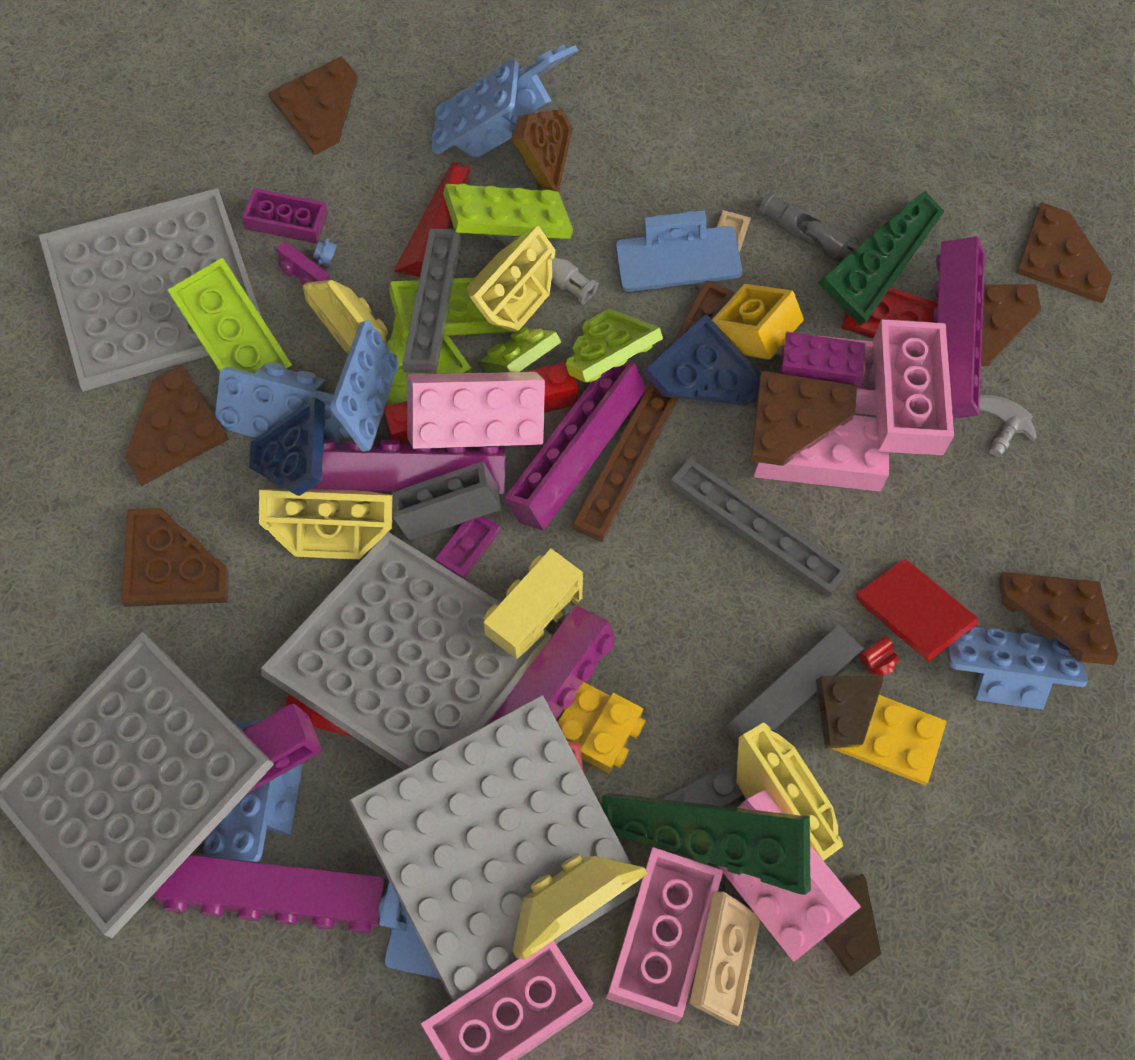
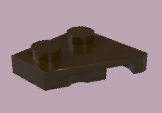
(847, 708)
(856, 939)

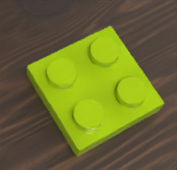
(520, 351)

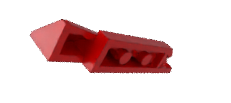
(435, 217)

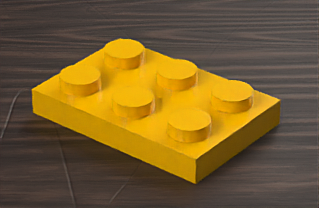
(900, 740)

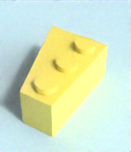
(533, 603)

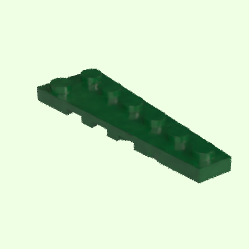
(872, 268)
(740, 839)

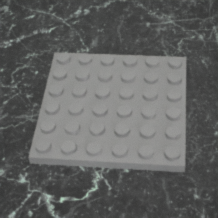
(116, 279)
(400, 656)
(129, 783)
(477, 830)

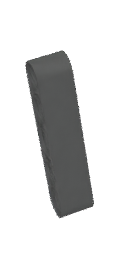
(797, 684)

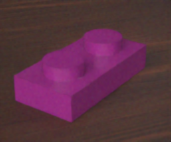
(295, 263)
(468, 545)

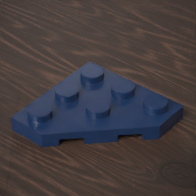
(705, 368)
(292, 449)

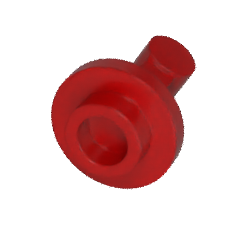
(879, 657)

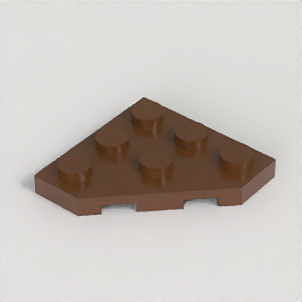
(318, 103)
(544, 144)
(1063, 256)
(1005, 314)
(797, 414)
(172, 427)
(168, 564)
(1065, 611)

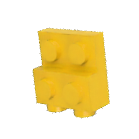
(601, 726)

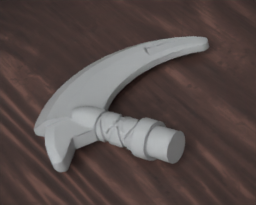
(1015, 419)

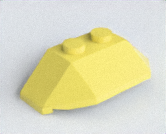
(515, 281)
(340, 311)
(326, 521)
(774, 765)
(569, 898)

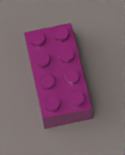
(285, 215)
(823, 358)

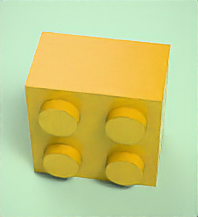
(759, 319)

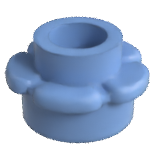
(324, 253)

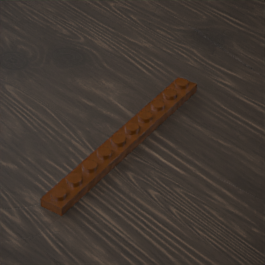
(640, 434)

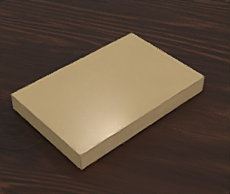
(725, 959)

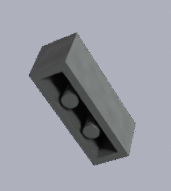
(445, 501)

